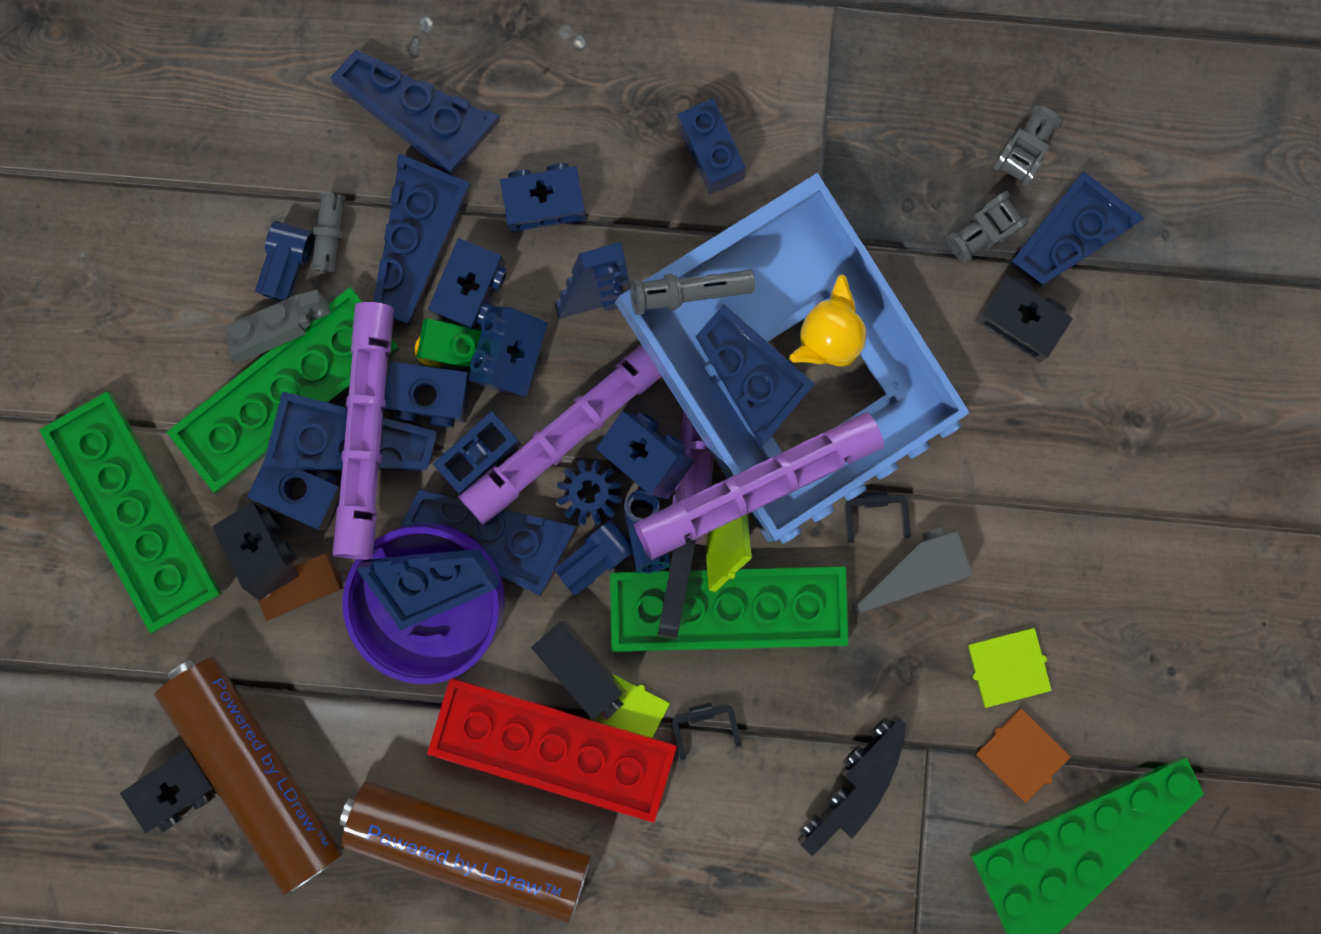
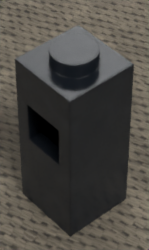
(580, 671)

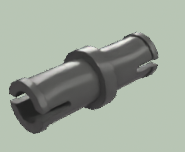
(327, 233)

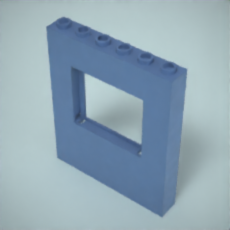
(796, 255)

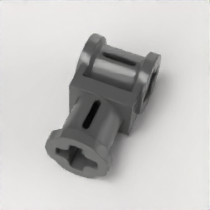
(1026, 150)
(991, 224)

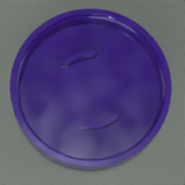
(434, 647)

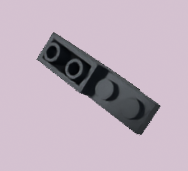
(870, 775)

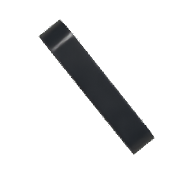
(676, 590)

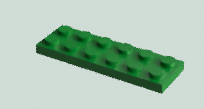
(236, 422)
(130, 512)
(746, 612)

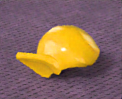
(832, 330)

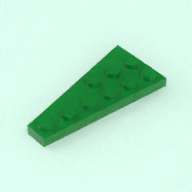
(1064, 862)

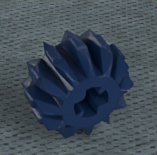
(577, 487)

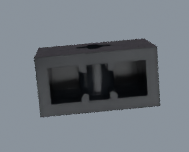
(1003, 317)
(256, 550)
(150, 797)

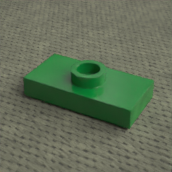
(447, 343)

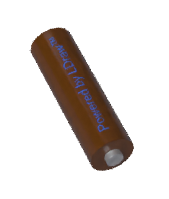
(247, 773)
(464, 851)

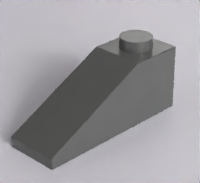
(922, 568)

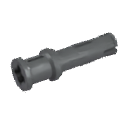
(672, 292)

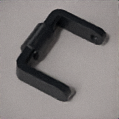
(872, 500)
(701, 713)

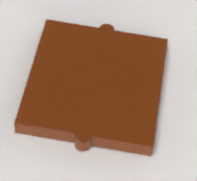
(1022, 755)

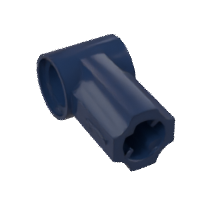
(286, 251)
(602, 552)
(643, 563)

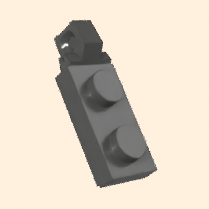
(274, 325)

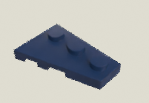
(1074, 229)
(753, 372)
(427, 584)

